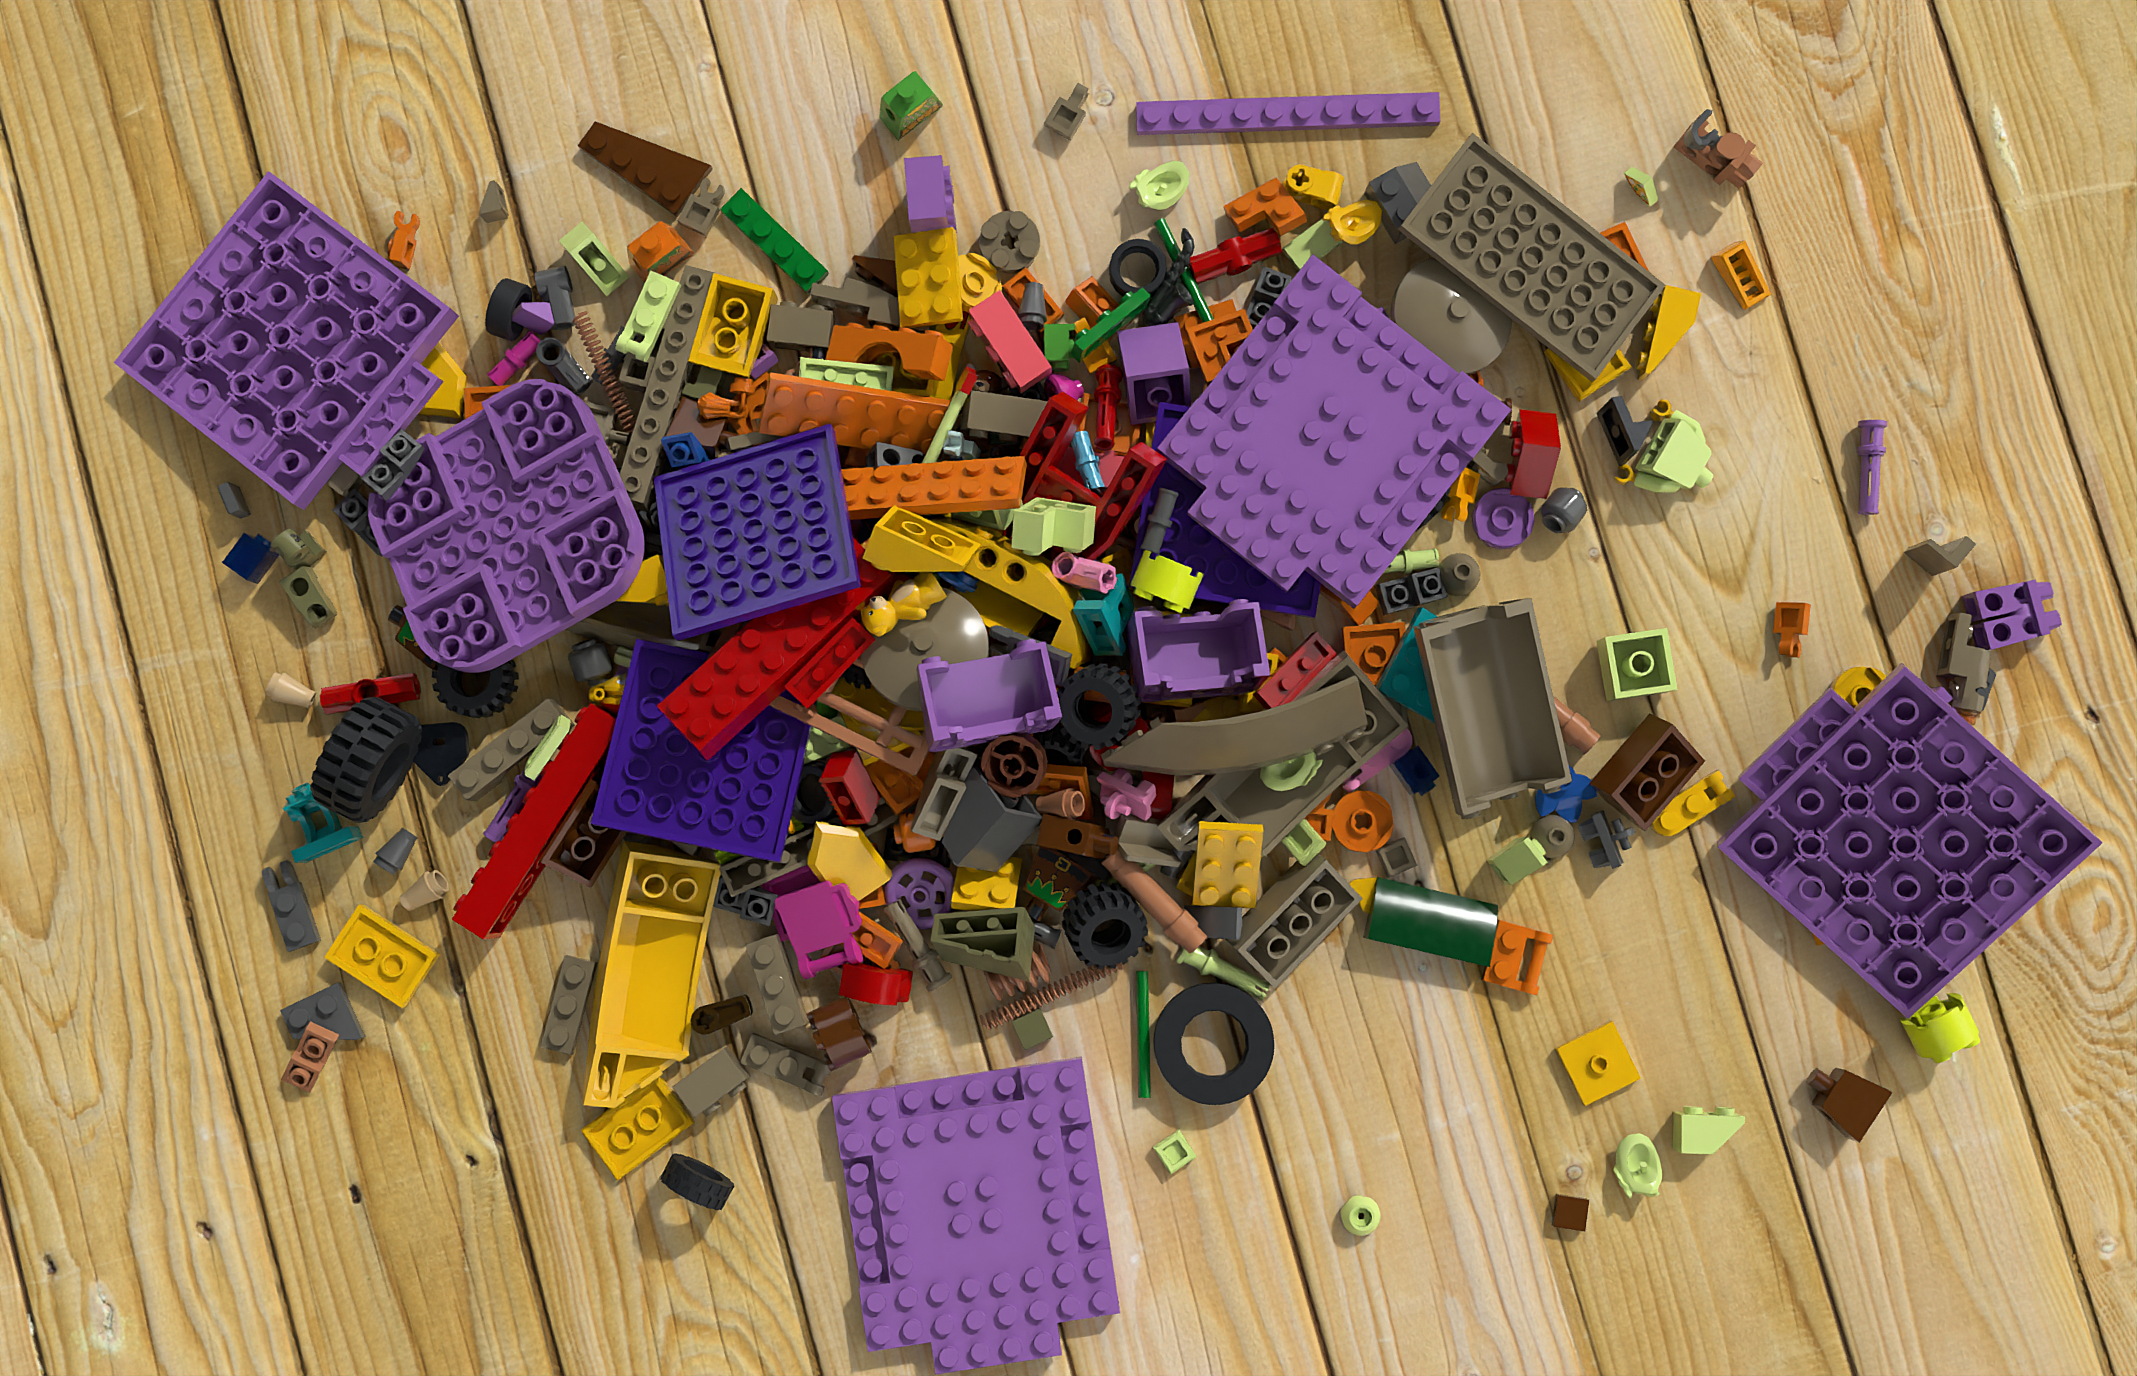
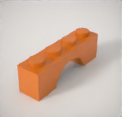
(921, 354)

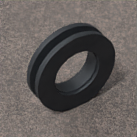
(1214, 1088)

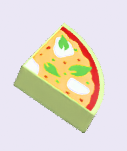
(1642, 185)

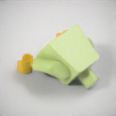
(1673, 456)

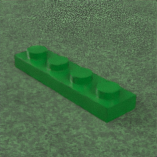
(774, 240)

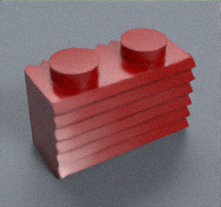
(849, 788)

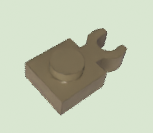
(699, 211)

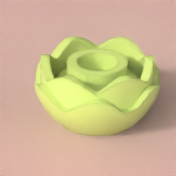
(1355, 1206)

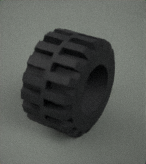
(1115, 689)
(482, 705)
(1118, 940)

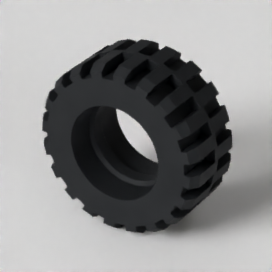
(366, 759)

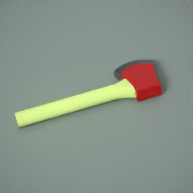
(961, 391)

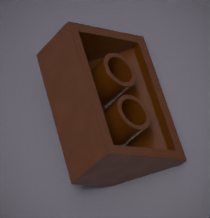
(1647, 771)
(580, 847)

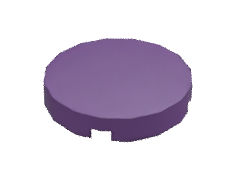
(1502, 519)

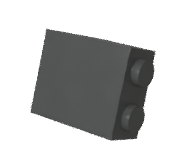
(988, 825)

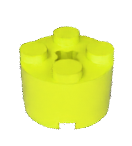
(1166, 580)
(1941, 1028)

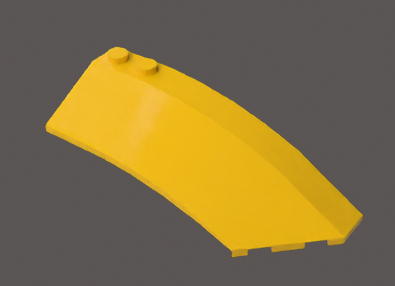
(647, 969)

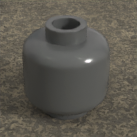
(1563, 510)
(590, 662)

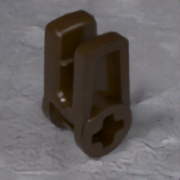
(724, 1013)

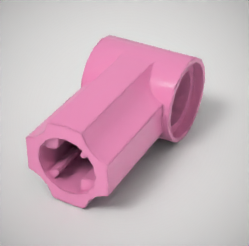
(1084, 572)

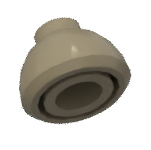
(1459, 574)
(1554, 835)

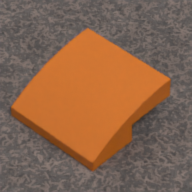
(896, 786)

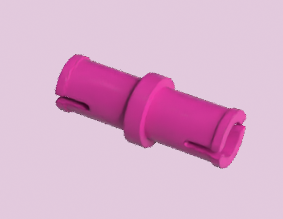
(514, 359)

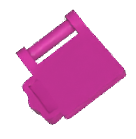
(818, 919)

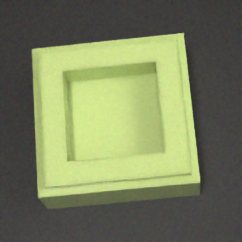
(1174, 1151)

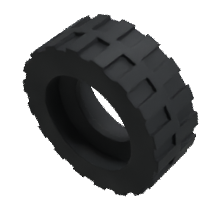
(697, 1181)

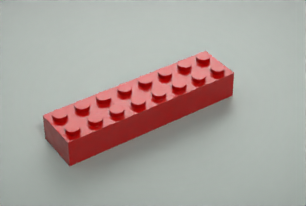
(760, 660)
(515, 861)

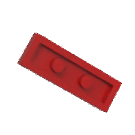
(829, 662)
(1295, 672)

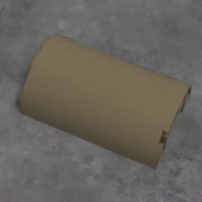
(1492, 704)

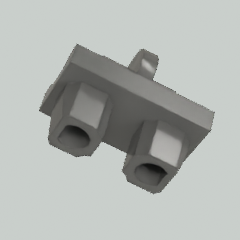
(1610, 853)

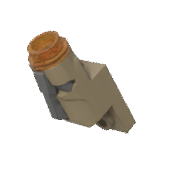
(1967, 668)

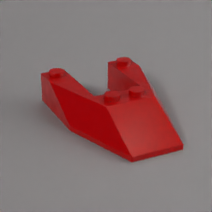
(1043, 479)

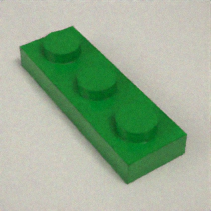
(1109, 323)

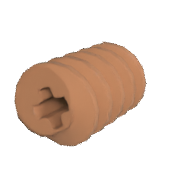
(1039, 967)

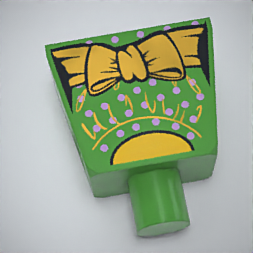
(910, 103)

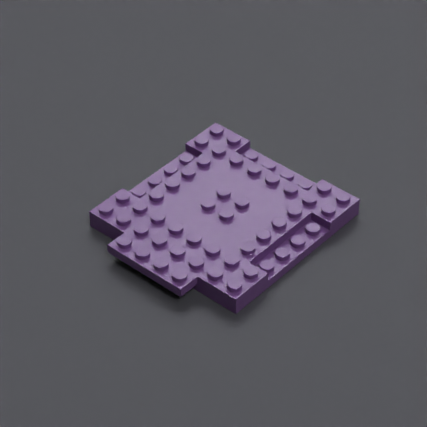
(292, 344)
(1327, 438)
(1901, 836)
(977, 1212)

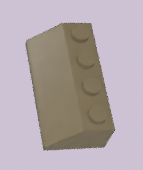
(1294, 918)

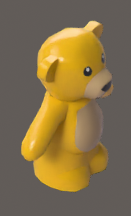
(906, 601)

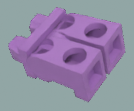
(2021, 609)

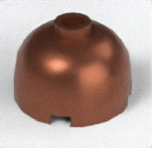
(1014, 764)

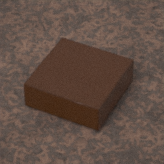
(1570, 1212)

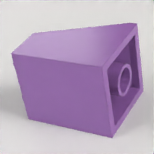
(1153, 370)

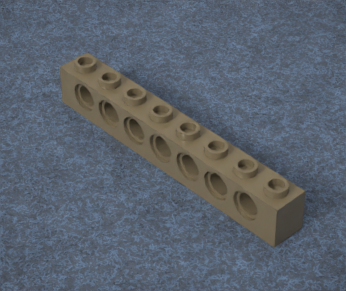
(664, 390)

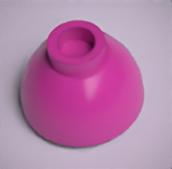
(1059, 383)

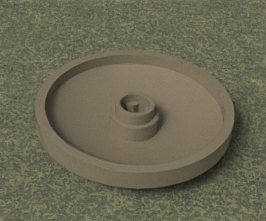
(1450, 317)
(948, 631)

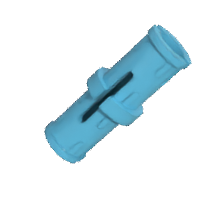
(1087, 462)

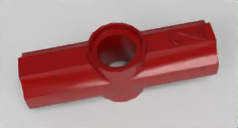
(1235, 255)
(391, 689)

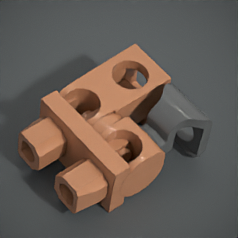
(1719, 155)

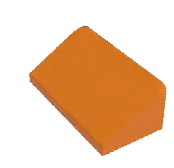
(1090, 301)

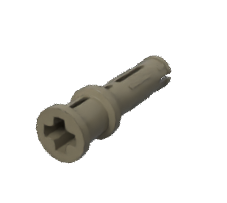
(923, 957)

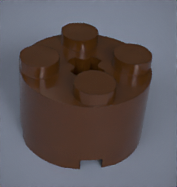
(839, 1033)

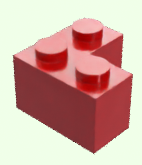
(1535, 453)

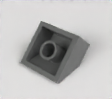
(1397, 195)

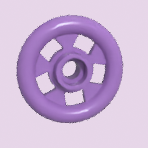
(915, 867)

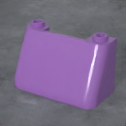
(988, 697)

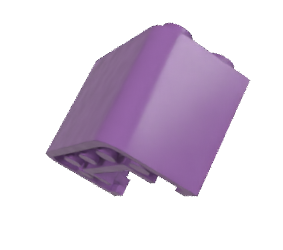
(1198, 653)

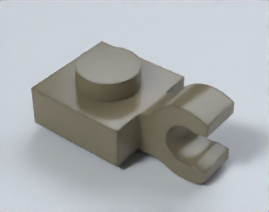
(1067, 115)

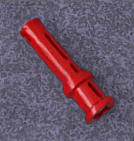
(1107, 397)

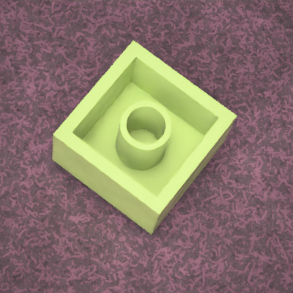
(1636, 664)

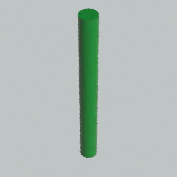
(1187, 277)
(1143, 1034)

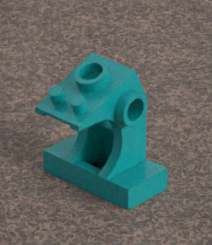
(1112, 610)
(322, 841)

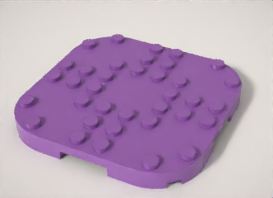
(509, 528)

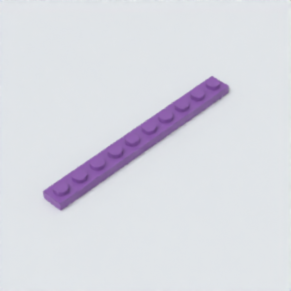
(1288, 113)

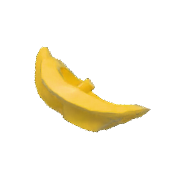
(1354, 222)

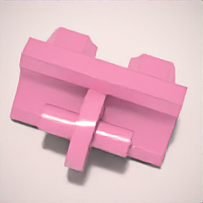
(1124, 798)

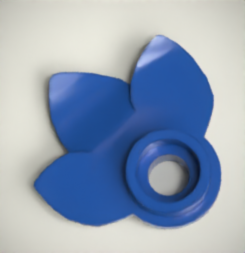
(960, 580)
(1568, 800)

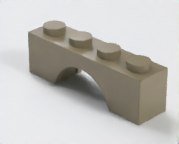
(496, 759)

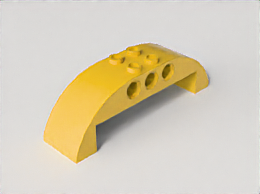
(1034, 586)

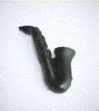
(1171, 294)

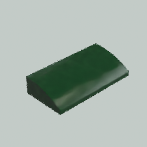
(1432, 922)

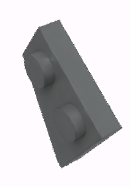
(327, 1009)

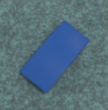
(684, 450)

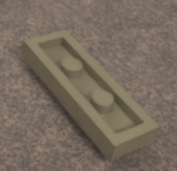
(569, 1004)

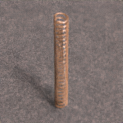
(601, 367)
(1046, 995)

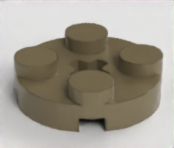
(1016, 225)

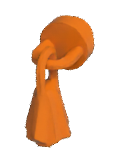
(714, 406)

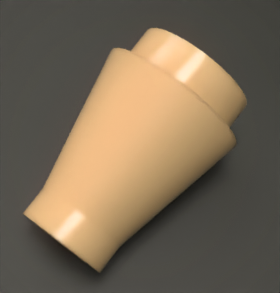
(289, 691)
(426, 889)

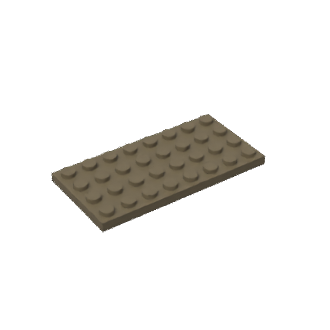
(1532, 257)

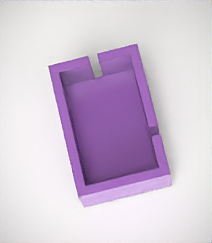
(929, 194)

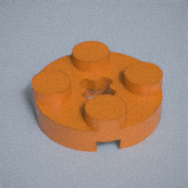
(1379, 819)

